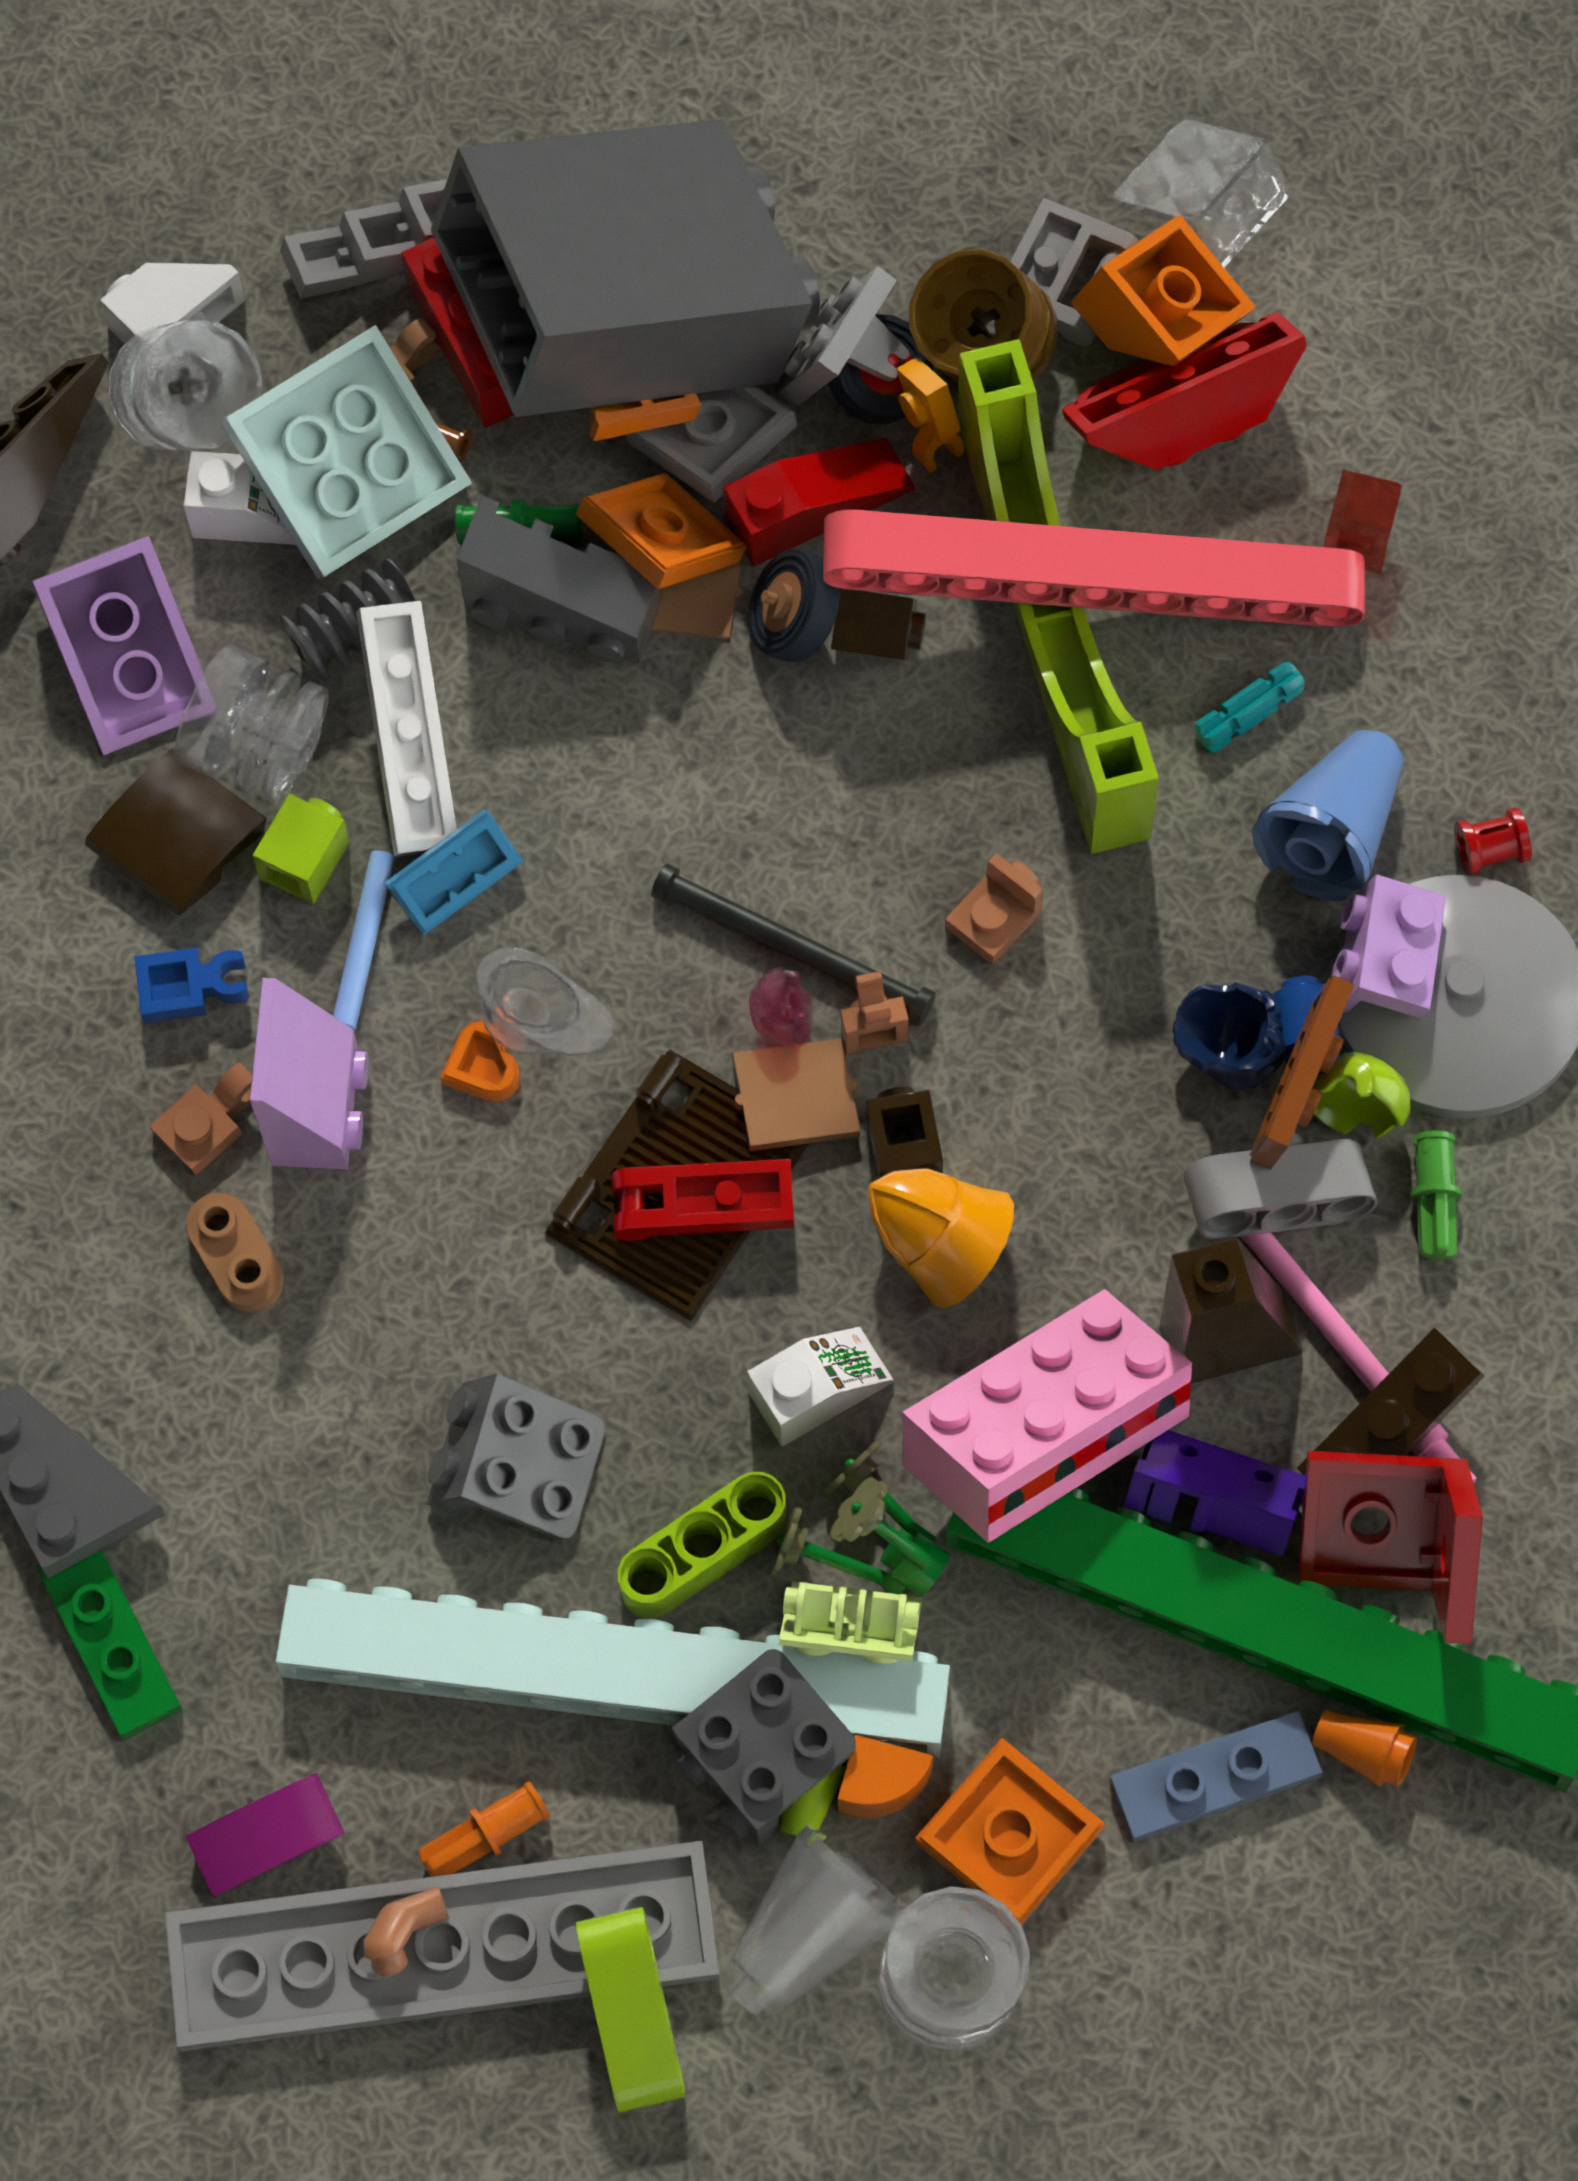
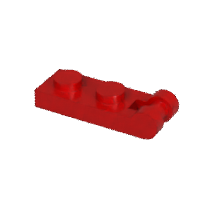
(704, 1198)

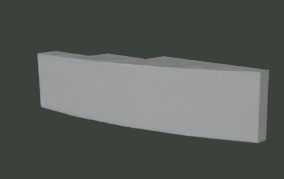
(364, 244)

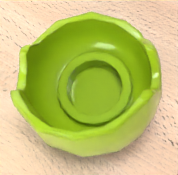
(1362, 1092)

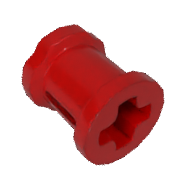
(1493, 841)

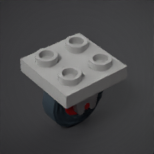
(855, 352)

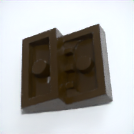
(175, 832)

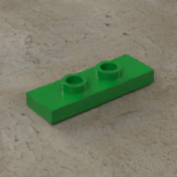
(112, 1645)

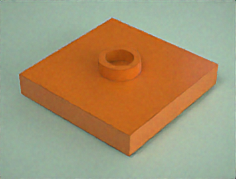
(661, 530)
(1010, 1831)

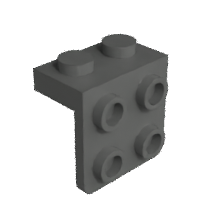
(516, 1456)
(761, 1744)

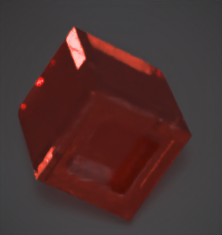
(1363, 517)

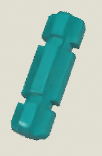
(1249, 707)

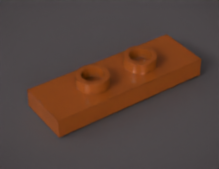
(1313, 1051)

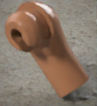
(394, 1926)

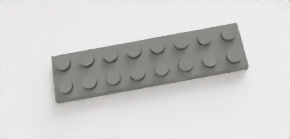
(507, 1943)

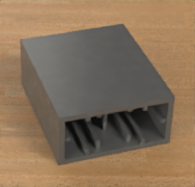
(622, 266)

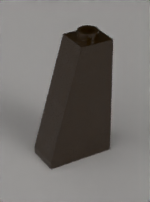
(1225, 1311)

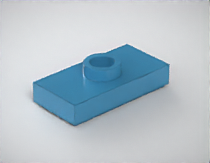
(453, 872)

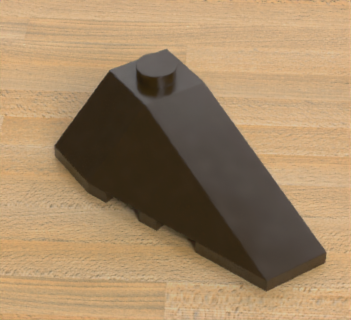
(38, 443)

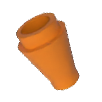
(1367, 1746)

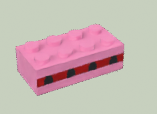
(1046, 1415)

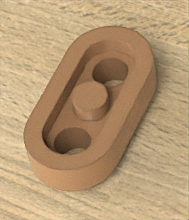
(232, 1250)

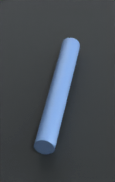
(363, 938)

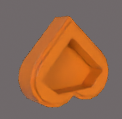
(481, 1066)

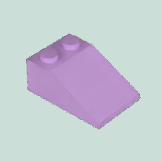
(122, 643)
(305, 1081)

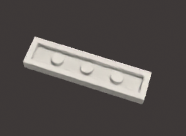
(406, 726)

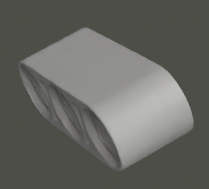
(1304, 1189)

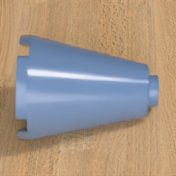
(1333, 817)

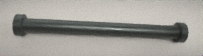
(776, 936)

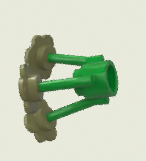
(911, 1553)

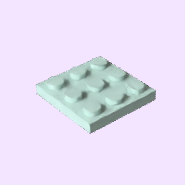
(346, 452)

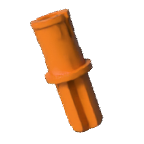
(484, 1832)

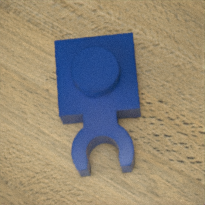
(177, 983)

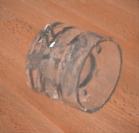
(217, 379)
(241, 720)
(943, 1931)

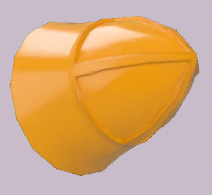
(941, 1230)

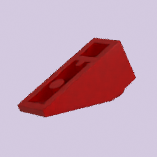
(792, 496)

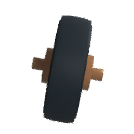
(792, 606)

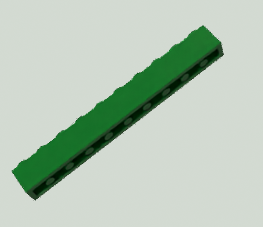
(1292, 1633)

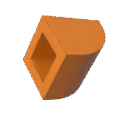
(882, 1779)

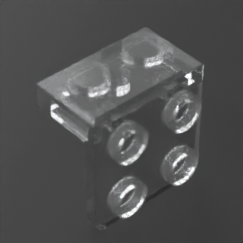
(1214, 179)

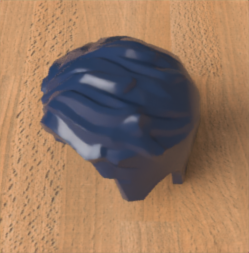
(1231, 1034)

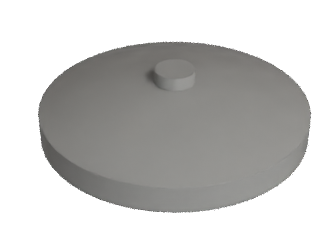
(1497, 1011)

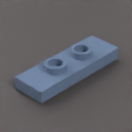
(1215, 1776)

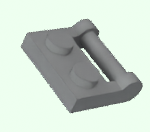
(1054, 252)

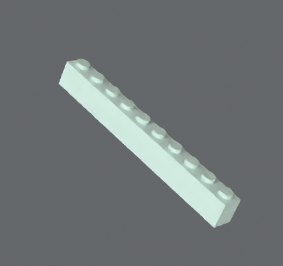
(581, 1661)

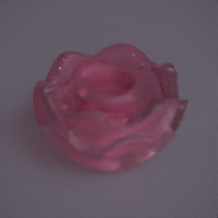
(780, 1007)

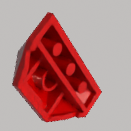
(1211, 397)

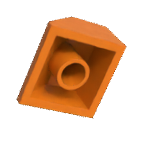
(1162, 297)

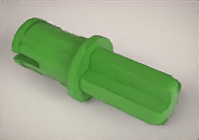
(1436, 1195)

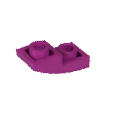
(265, 1834)

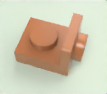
(997, 908)

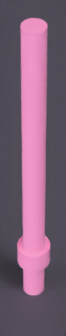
(1336, 1330)

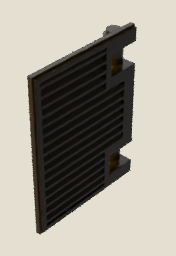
(707, 1129)

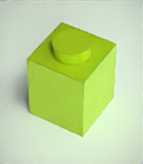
(302, 847)

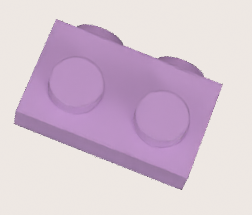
(1391, 945)

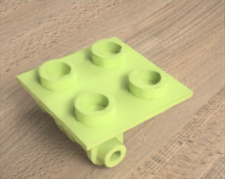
(850, 1622)

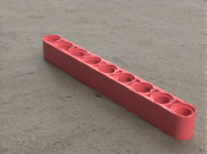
(1093, 568)

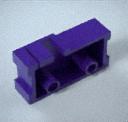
(1235, 1492)

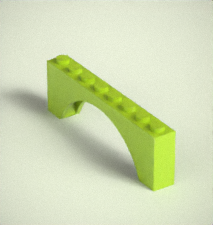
(1095, 734)

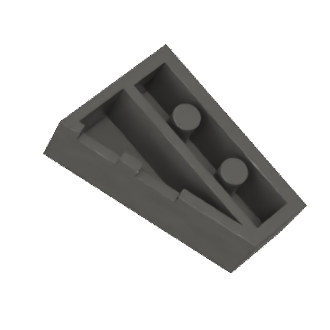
(554, 589)

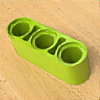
(714, 1516)
(630, 2009)

